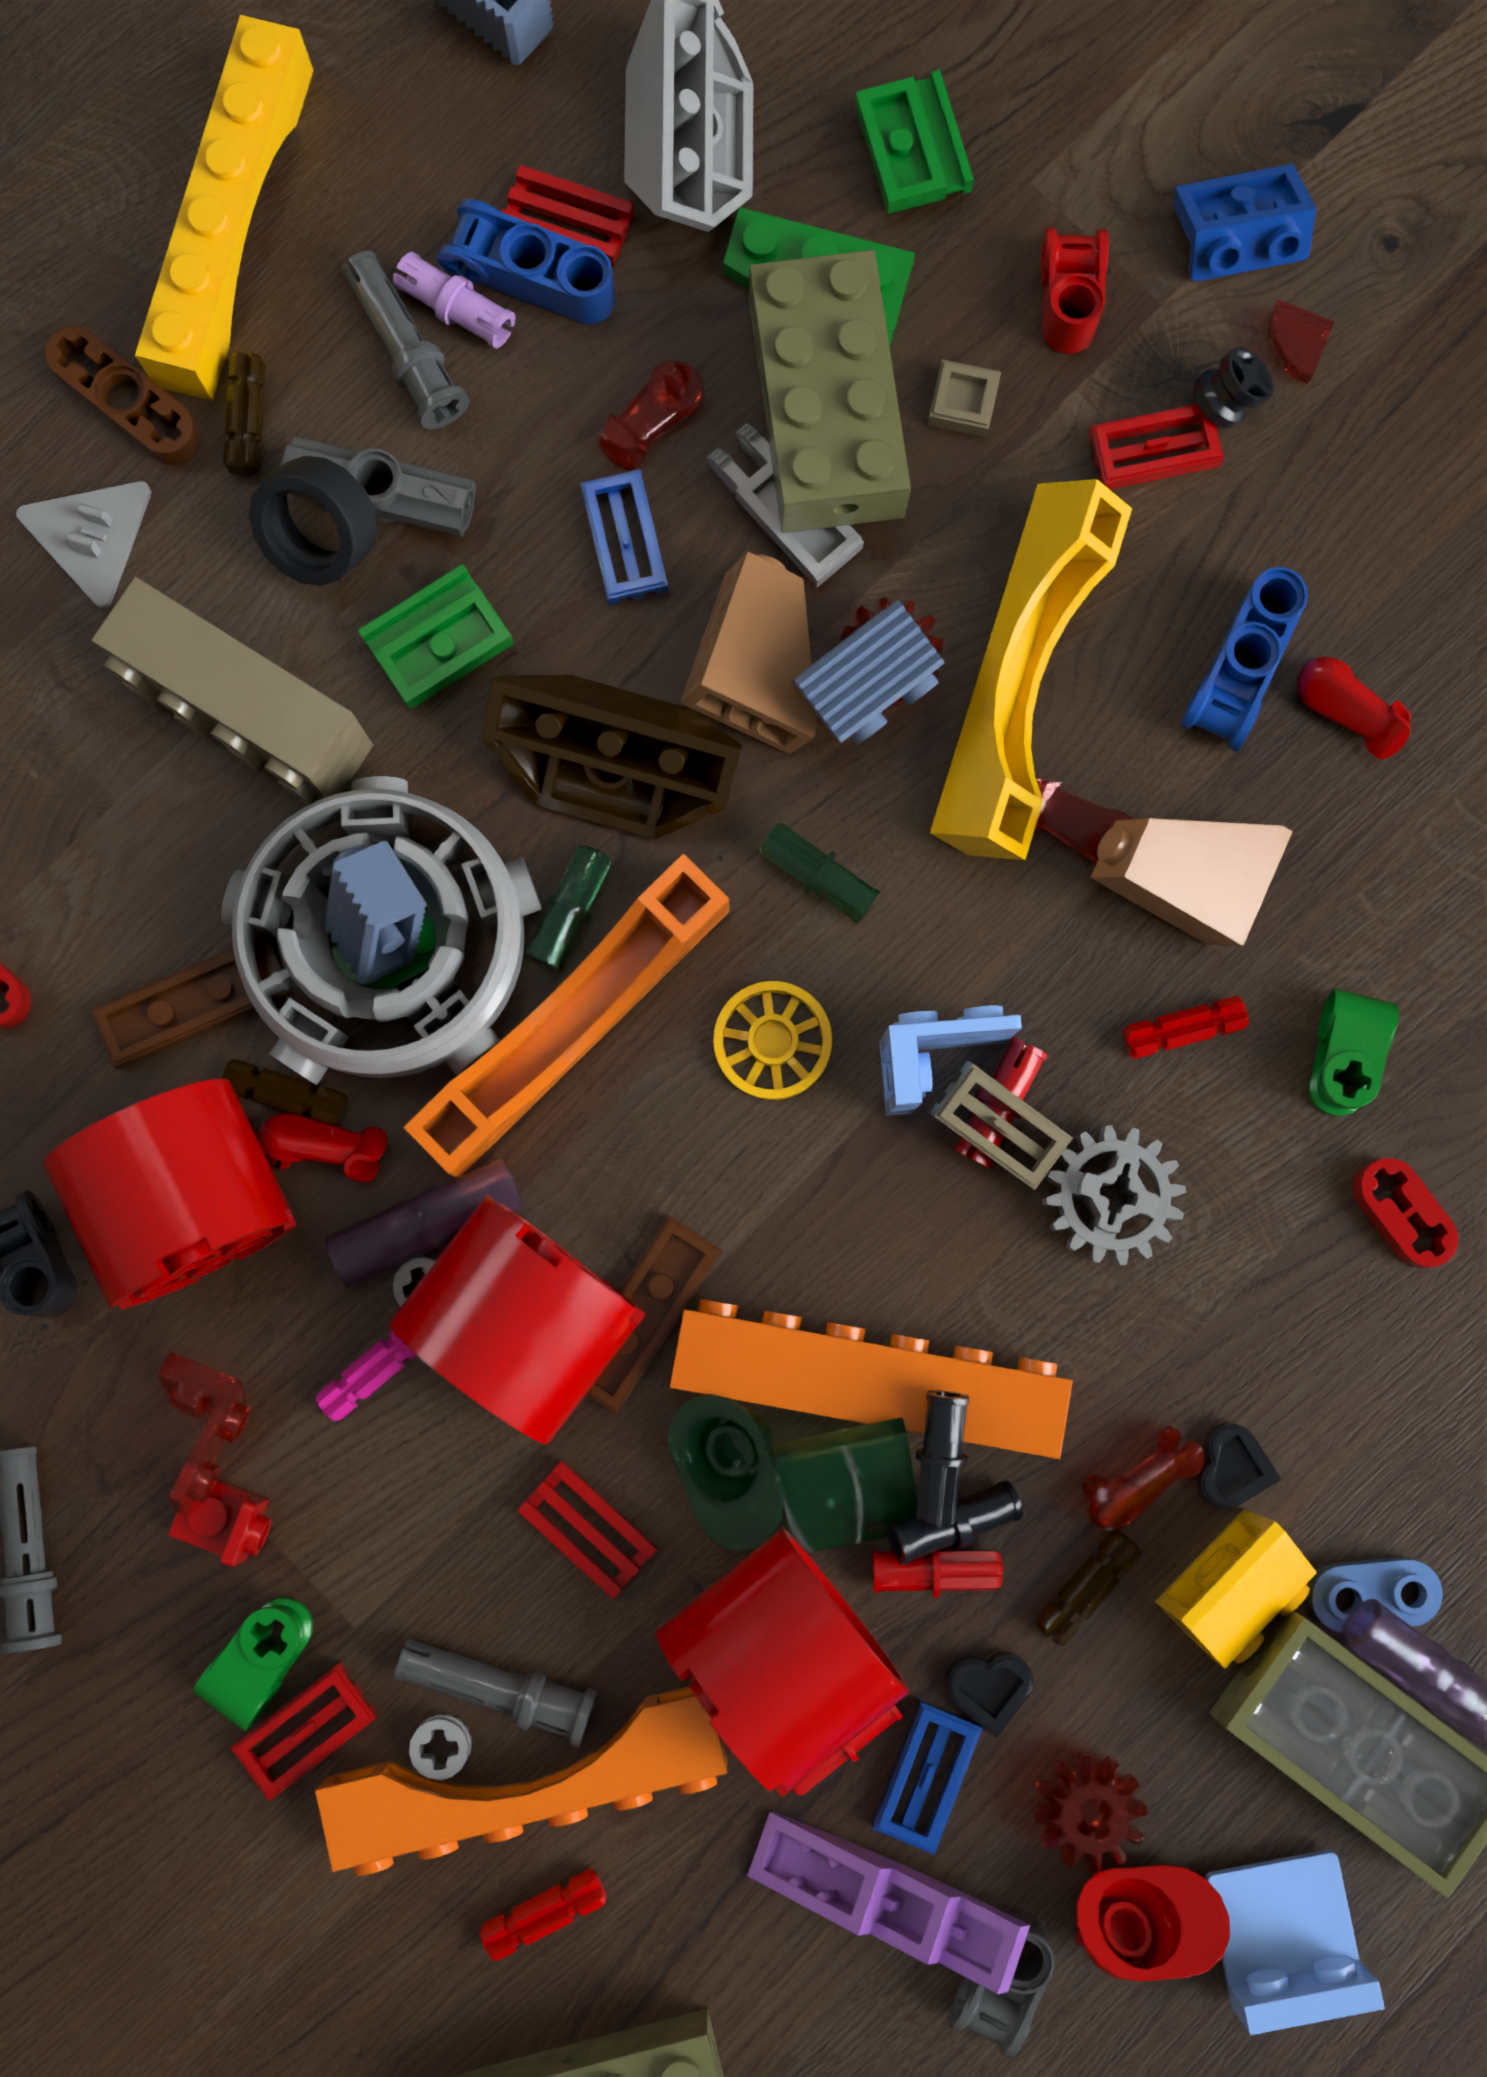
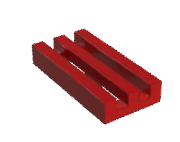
(575, 195)
(1106, 458)
(627, 1566)
(349, 1696)

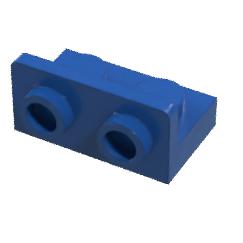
(1245, 221)

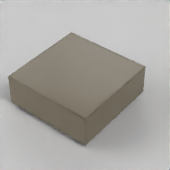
(964, 398)

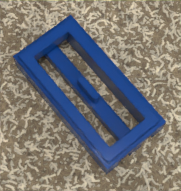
(635, 586)
(946, 1722)

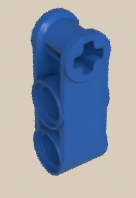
(492, 244)
(1229, 693)

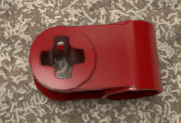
(1073, 279)

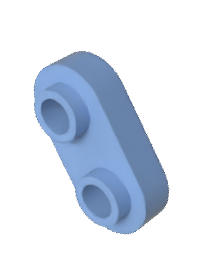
(1377, 1580)

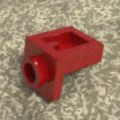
(226, 1524)

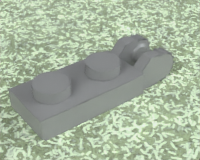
(813, 551)

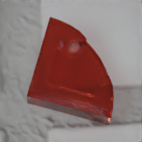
(1298, 338)

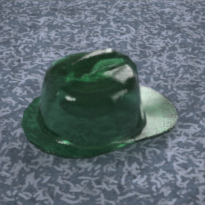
(727, 1470)

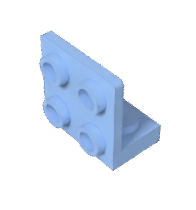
(909, 1073)
(1292, 1944)

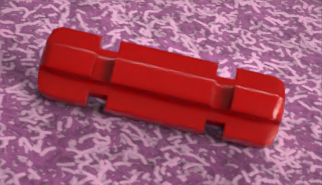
(1185, 1027)
(542, 1914)

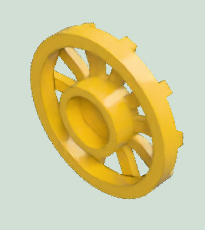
(772, 1040)

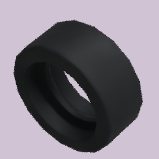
(282, 541)

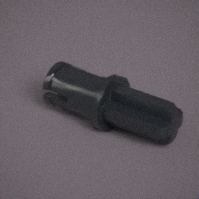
(941, 1458)

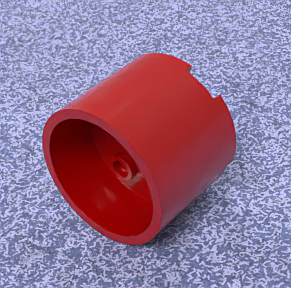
(168, 1192)
(515, 1321)
(780, 1663)

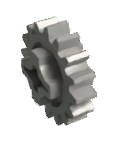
(1140, 1203)

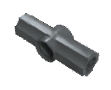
(415, 496)

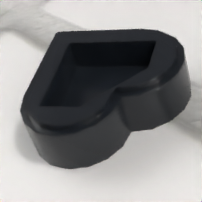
(1234, 1467)
(990, 1688)

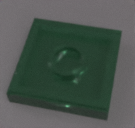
(846, 1484)

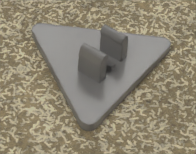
(90, 534)

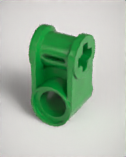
(1351, 1040)
(252, 1666)

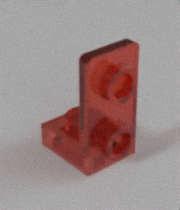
(194, 1391)

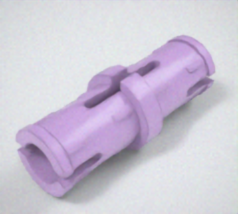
(454, 300)

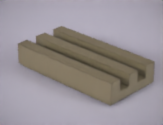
(958, 1094)

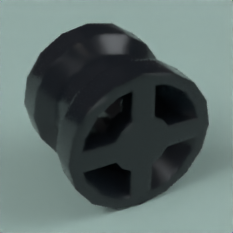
(1233, 387)

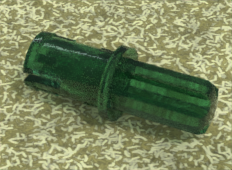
(818, 871)
(568, 907)

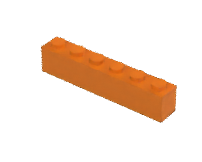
(867, 1381)

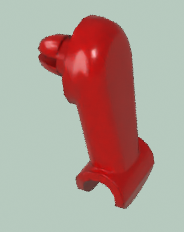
(1335, 693)
(300, 1138)

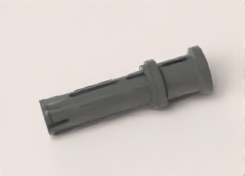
(415, 362)
(20, 1468)
(526, 1698)

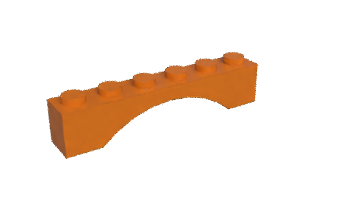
(615, 976)
(396, 1811)

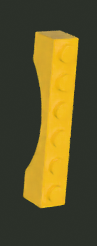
(195, 292)
(1062, 555)

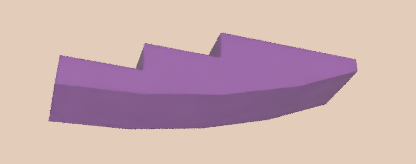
(889, 1901)

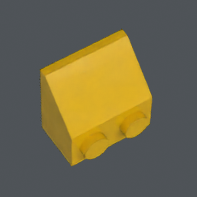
(1238, 1588)

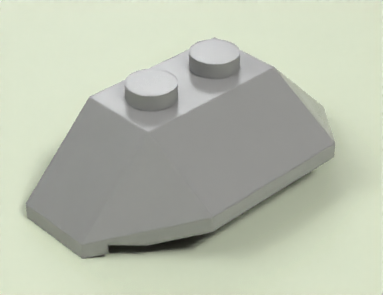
(688, 115)

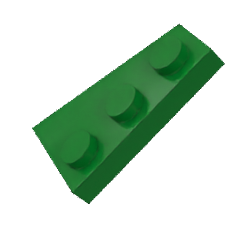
(768, 238)

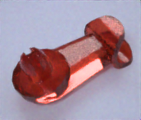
(661, 404)
(1075, 819)
(1127, 1495)

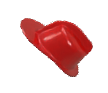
(1151, 1923)

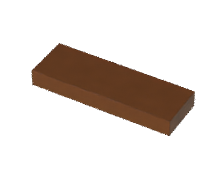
(181, 1005)
(662, 1289)

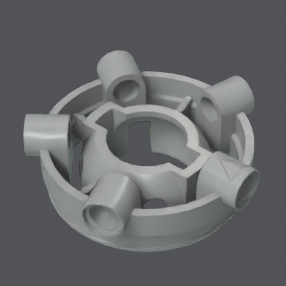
(265, 900)

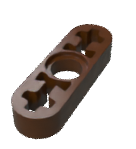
(113, 370)

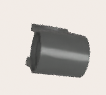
(1008, 2015)

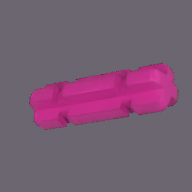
(363, 1377)

